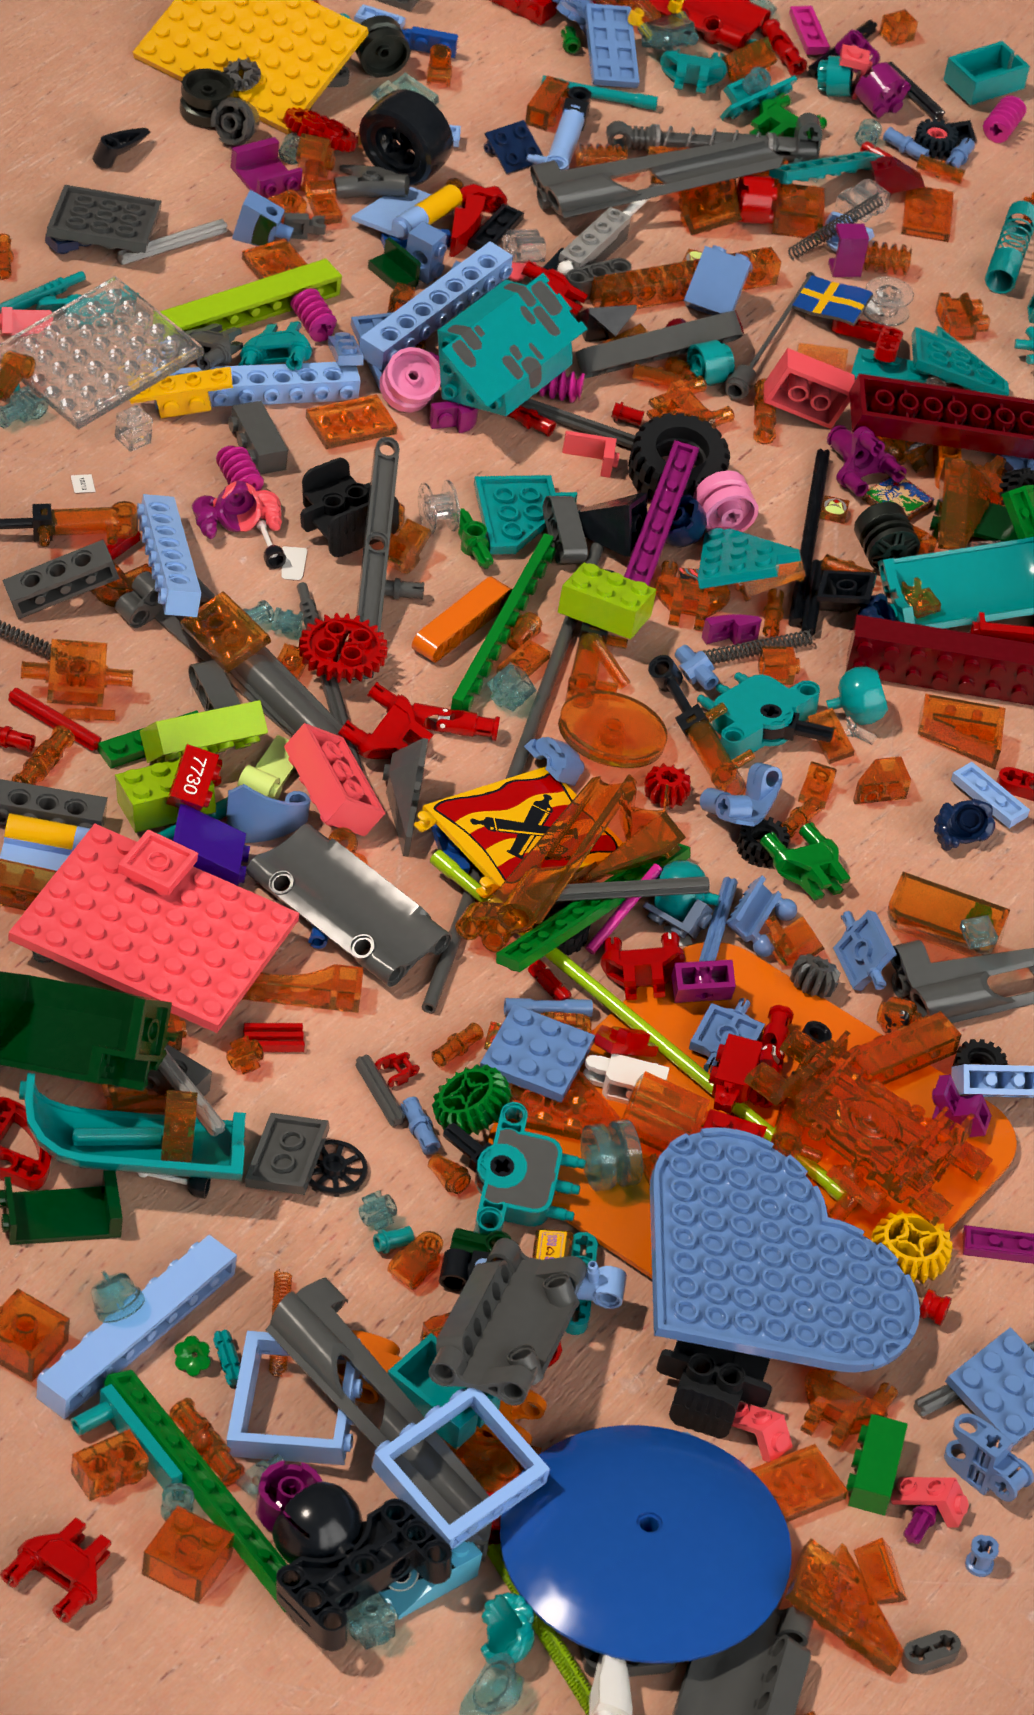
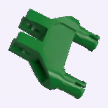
(776, 119)
(809, 865)

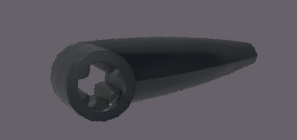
(116, 144)

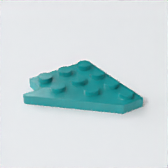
(952, 362)
(513, 509)
(740, 557)

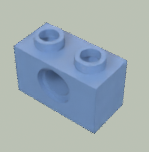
(428, 247)

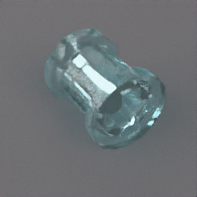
(261, 613)

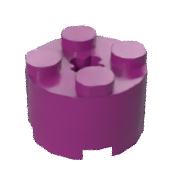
(882, 90)
(278, 1486)

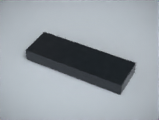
(495, 227)

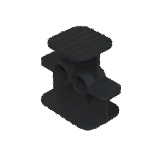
(338, 507)
(712, 1385)

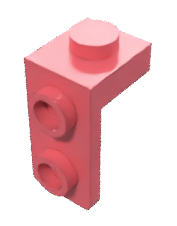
(857, 59)
(17, 320)
(593, 447)
(768, 1427)
(933, 1491)

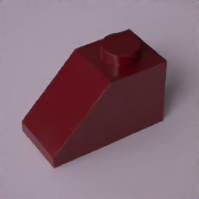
(895, 175)

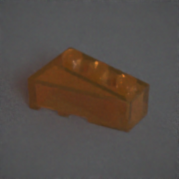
(963, 727)

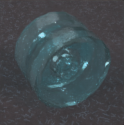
(611, 1155)

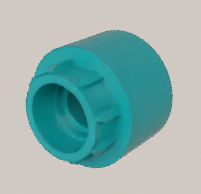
(834, 78)
(711, 361)

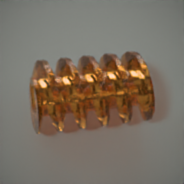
(592, 156)
(888, 257)

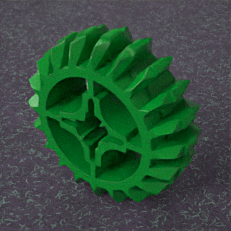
(472, 1099)

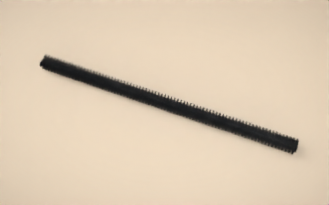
(809, 536)

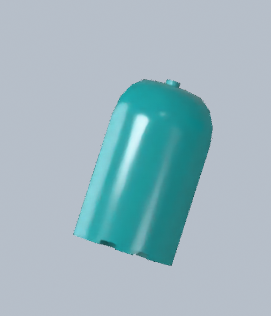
(966, 582)
(54, 1123)

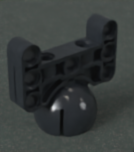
(348, 1558)

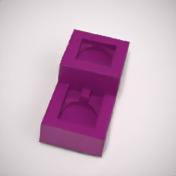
(735, 627)

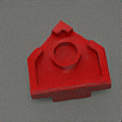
(625, 1041)

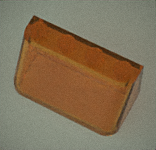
(935, 914)

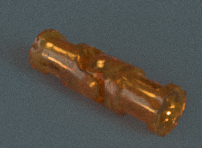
(763, 416)
(45, 756)
(206, 1441)

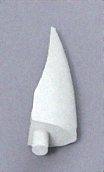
(610, 1688)

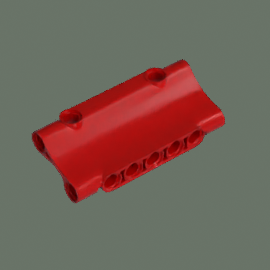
(731, 19)

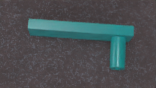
(117, 1411)

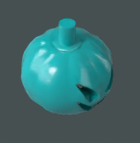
(861, 696)
(680, 905)

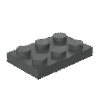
(287, 1153)

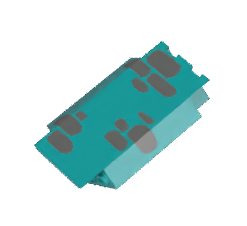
(506, 346)

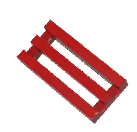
(273, 1033)

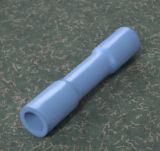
(577, 1006)

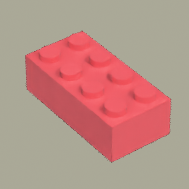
(334, 780)

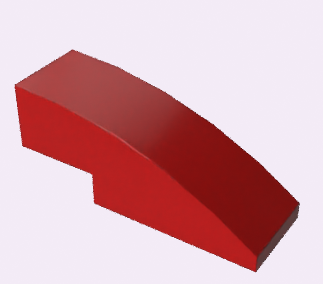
(466, 223)

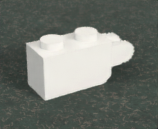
(619, 1074)

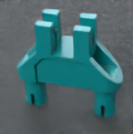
(693, 69)
(277, 347)

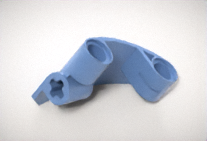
(748, 809)
(263, 816)

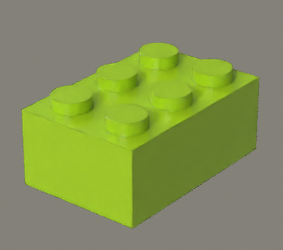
(607, 600)
(144, 795)

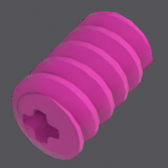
(1004, 119)
(314, 314)
(565, 386)
(238, 466)

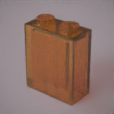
(664, 1111)

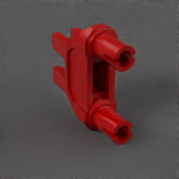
(558, 284)
(394, 728)
(642, 966)
(63, 1563)

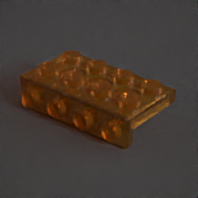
(710, 206)

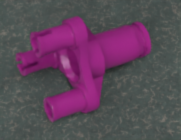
(862, 456)

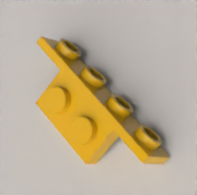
(186, 392)

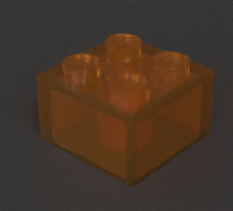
(798, 210)
(30, 1334)
(187, 1554)

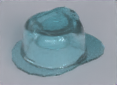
(116, 1297)
(495, 1689)

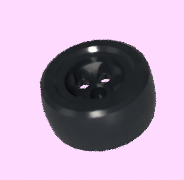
(417, 127)

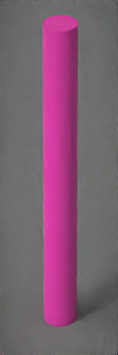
(619, 914)

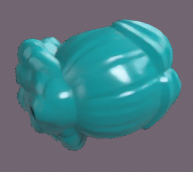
(508, 1627)

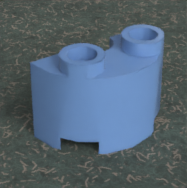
(562, 759)

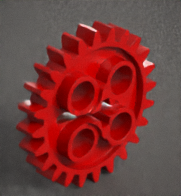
(314, 124)
(359, 656)

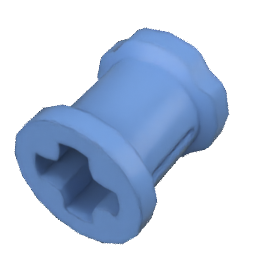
(979, 1550)

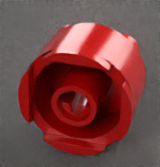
(756, 199)

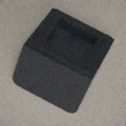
(964, 130)

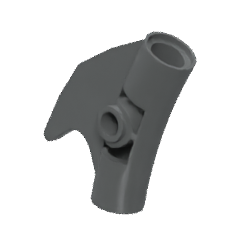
(370, 182)

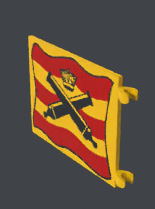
(505, 821)

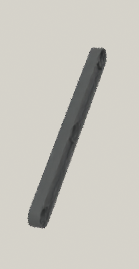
(378, 527)

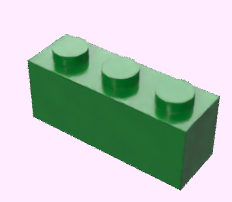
(876, 1464)

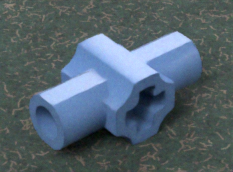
(696, 667)

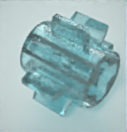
(377, 1210)

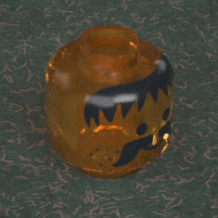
(896, 1013)

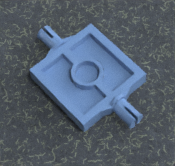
(864, 950)
(717, 1025)

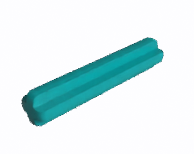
(117, 1136)

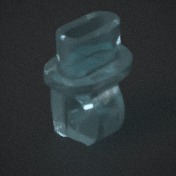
(256, 1470)

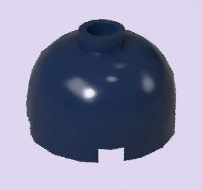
(688, 523)

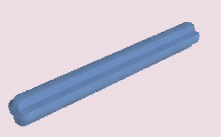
(718, 920)

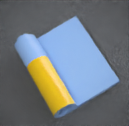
(401, 214)
(39, 841)

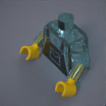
(668, 32)

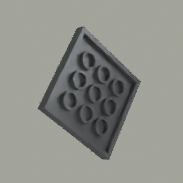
(104, 219)

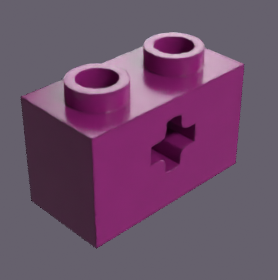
(703, 981)

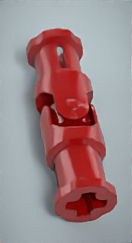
(784, 47)

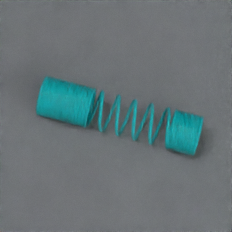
(1007, 260)

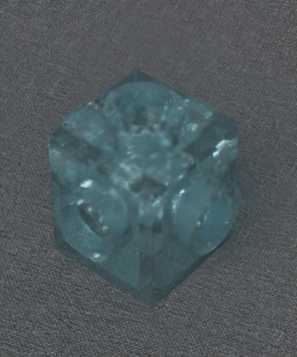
(511, 687)
(372, 1621)

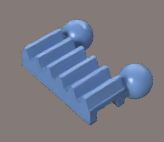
(754, 910)

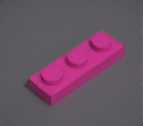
(809, 30)

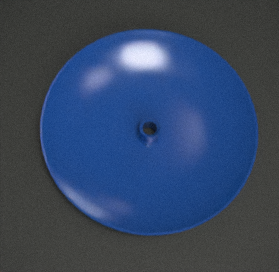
(648, 1545)

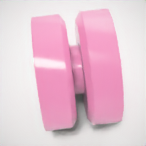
(410, 379)
(727, 501)

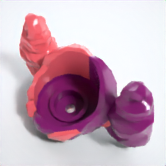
(237, 511)

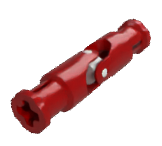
(455, 721)
(772, 1039)

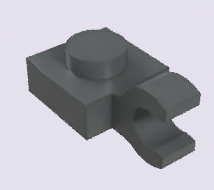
(303, 225)

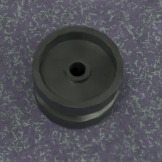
(384, 48)
(202, 93)

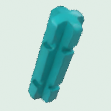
(227, 1356)

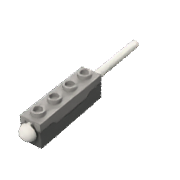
(599, 239)

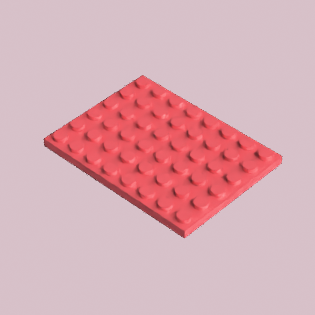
(182, 948)

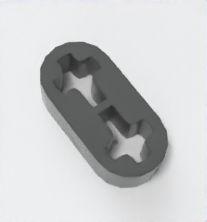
(933, 1655)

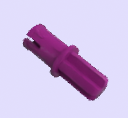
(922, 1518)

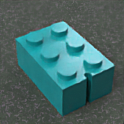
(986, 73)
(413, 1379)

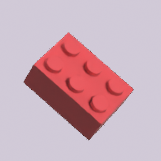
(808, 388)

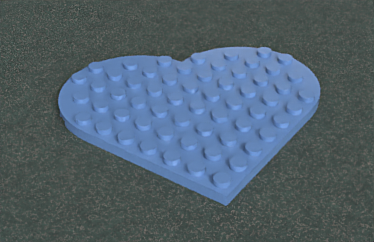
(760, 1265)

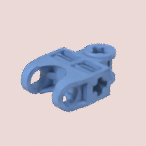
(994, 1464)

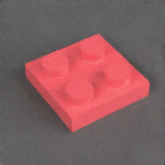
(158, 862)

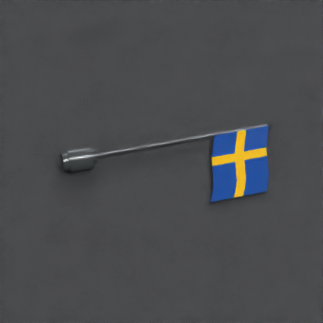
(815, 298)

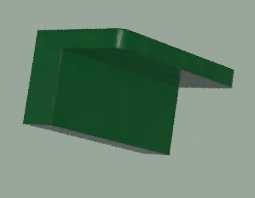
(396, 265)

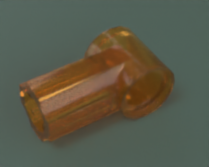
(13, 369)

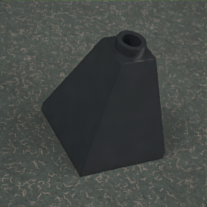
(615, 522)

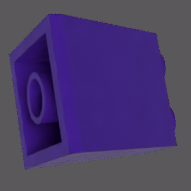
(218, 845)

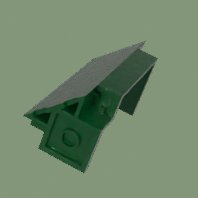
(81, 1031)

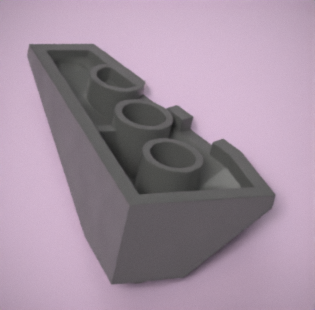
(404, 788)

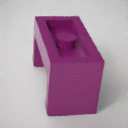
(850, 250)

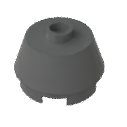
(235, 121)

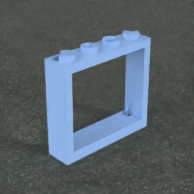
(288, 1447)
(490, 1508)

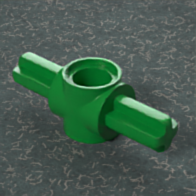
(474, 539)

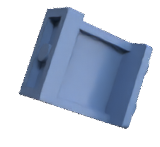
(717, 281)

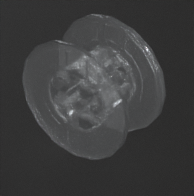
(888, 301)
(439, 506)

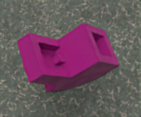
(452, 415)
(961, 1106)

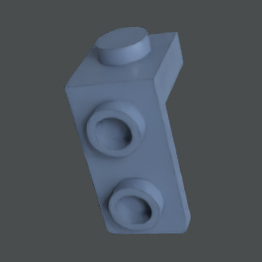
(696, 920)

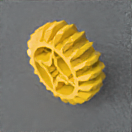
(913, 1242)

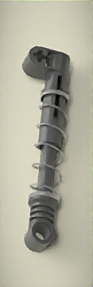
(788, 147)

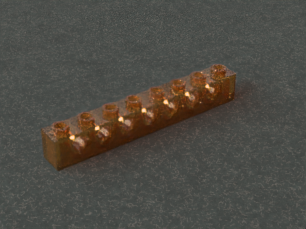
(671, 281)

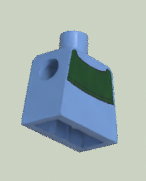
(260, 221)

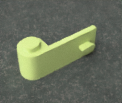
(270, 771)

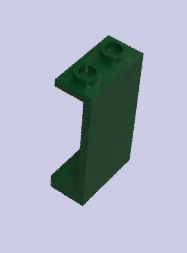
(993, 527)
(62, 1213)

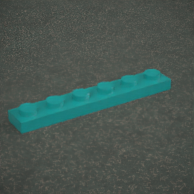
(825, 166)

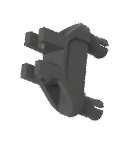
(216, 345)

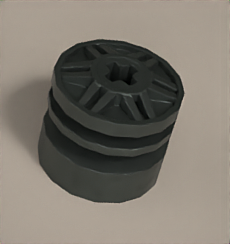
(886, 533)

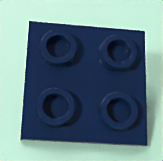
(512, 146)

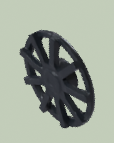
(335, 1166)

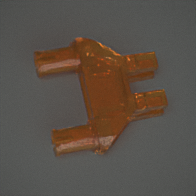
(681, 399)
(686, 597)
(841, 1406)

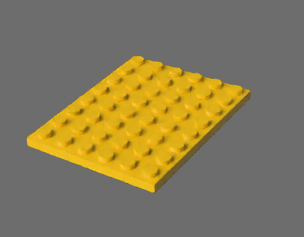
(292, 41)

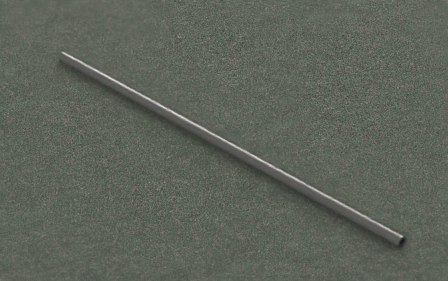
(516, 768)

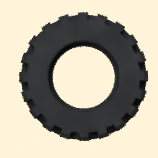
(656, 440)

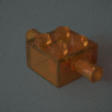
(81, 688)

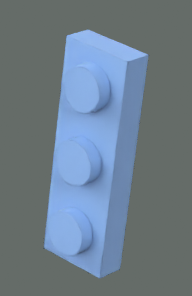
(984, 788)

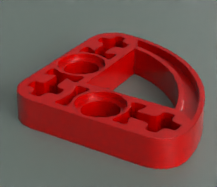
(16, 1113)

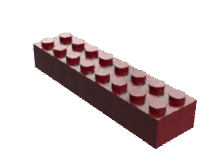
(943, 416)
(944, 659)

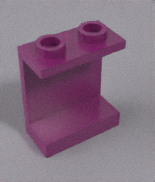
(262, 170)

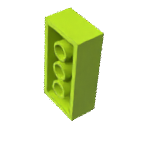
(209, 730)

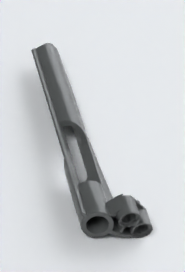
(592, 187)
(257, 678)
(957, 985)
(314, 1338)

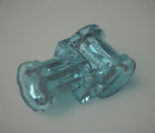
(22, 407)

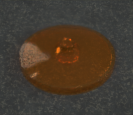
(612, 729)

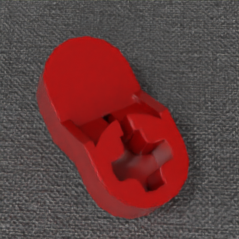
(494, 196)

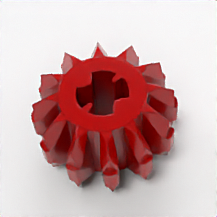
(678, 784)

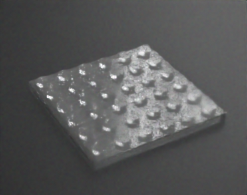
(101, 351)

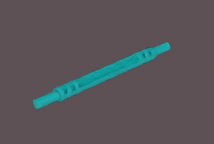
(51, 288)

